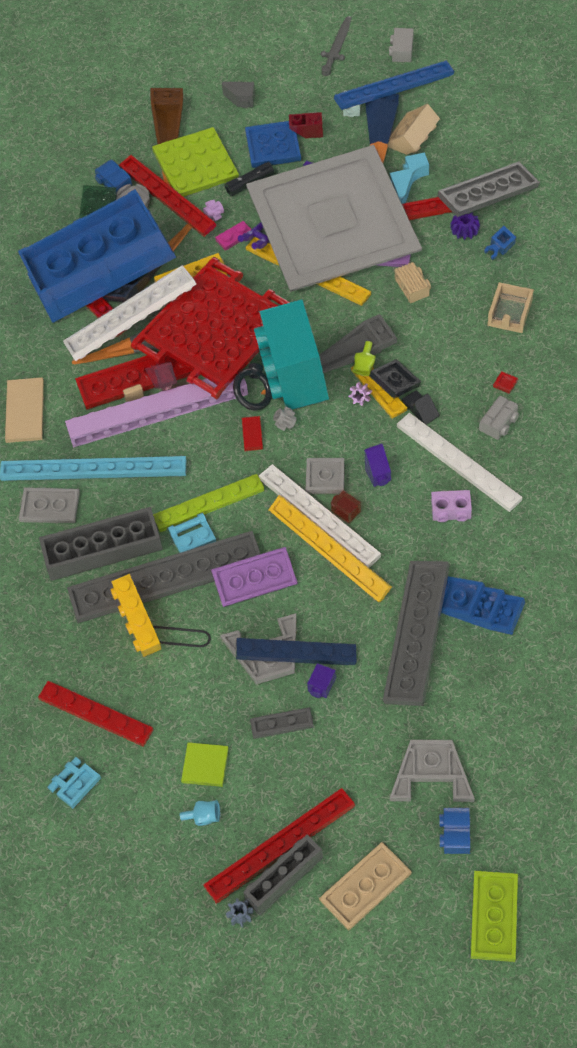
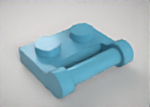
(195, 538)

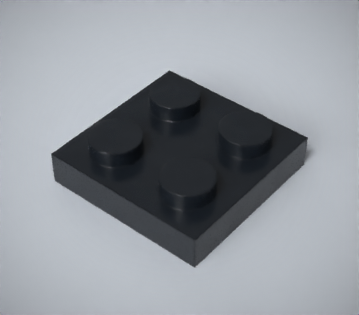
(395, 378)

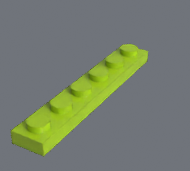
(208, 502)

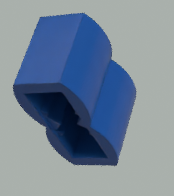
(112, 175)
(456, 830)

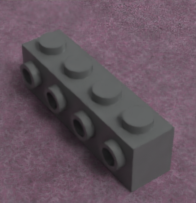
(283, 874)

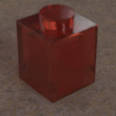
(345, 506)

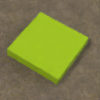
(205, 764)

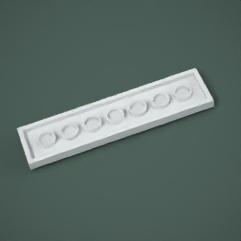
(129, 313)

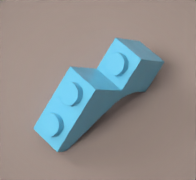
(414, 168)

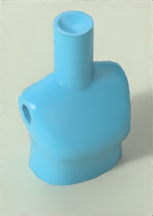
(203, 813)

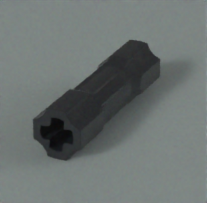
(239, 184)

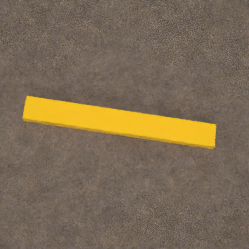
(337, 285)
(330, 548)

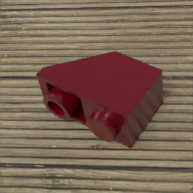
(307, 124)

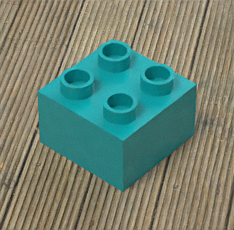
(292, 355)

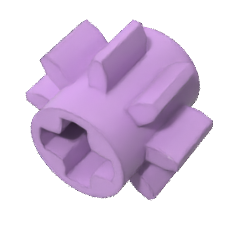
(213, 210)
(358, 397)

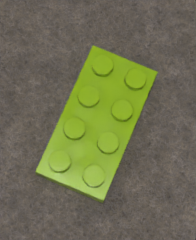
(494, 916)

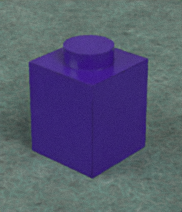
(321, 681)

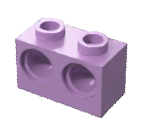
(451, 501)

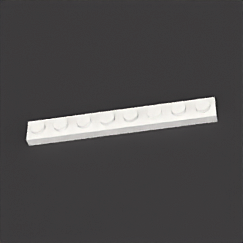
(459, 462)
(284, 486)

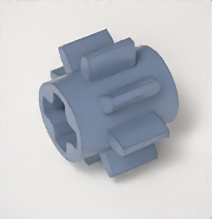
(240, 918)

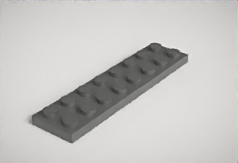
(416, 633)

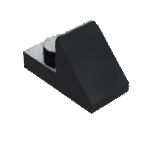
(421, 407)

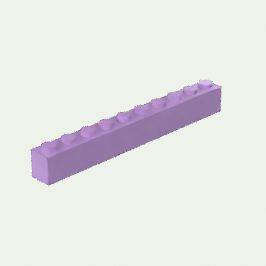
(145, 411)

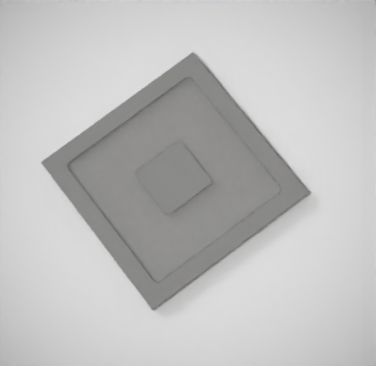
(333, 218)

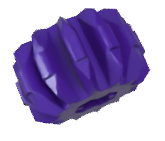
(465, 226)

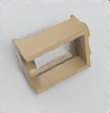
(510, 307)

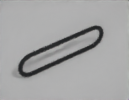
(184, 629)

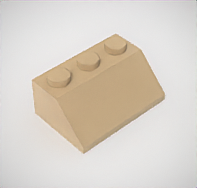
(413, 130)

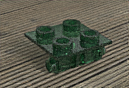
(95, 198)

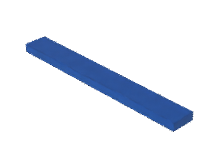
(393, 85)

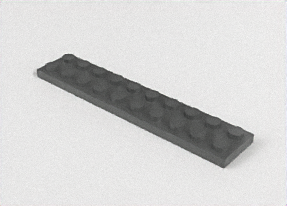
(162, 576)

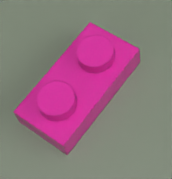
(230, 237)

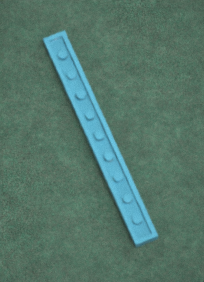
(93, 468)

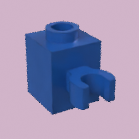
(501, 242)

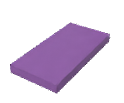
(254, 576)

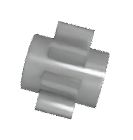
(284, 418)

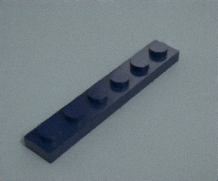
(295, 651)

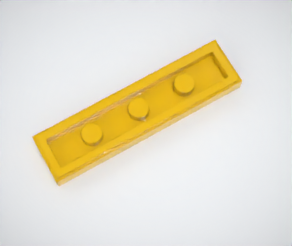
(392, 406)

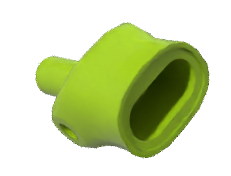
(364, 361)

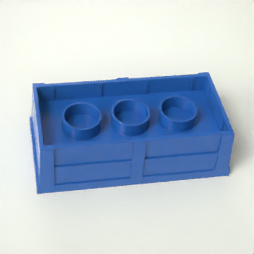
(95, 255)

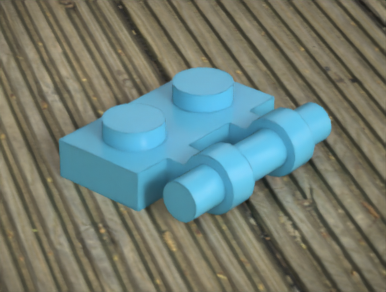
(79, 784)

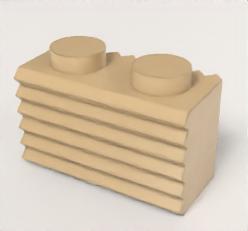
(412, 282)

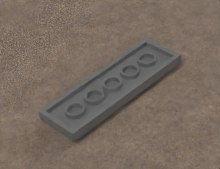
(488, 189)

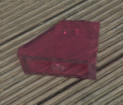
(162, 376)

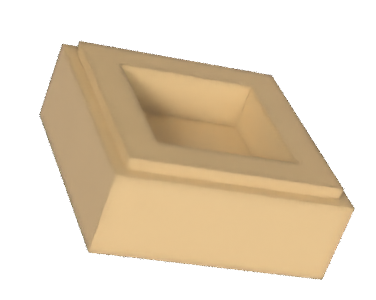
(133, 393)

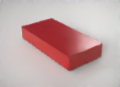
(252, 433)

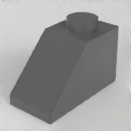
(240, 93)

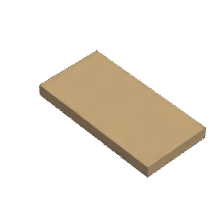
(24, 410)
(365, 886)

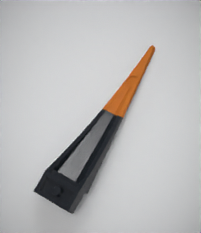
(134, 287)

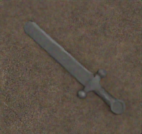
(335, 49)

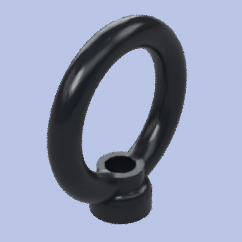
(254, 371)

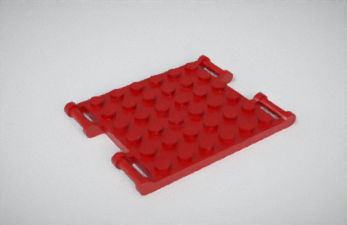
(209, 327)

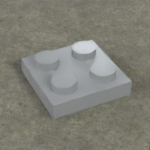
(325, 475)

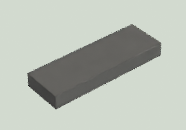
(281, 723)

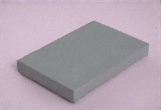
(49, 505)

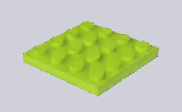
(195, 162)

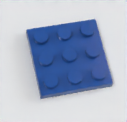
(272, 144)

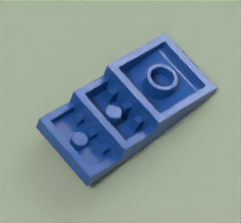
(481, 605)

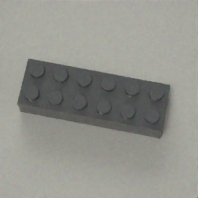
(100, 543)

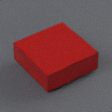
(505, 382)

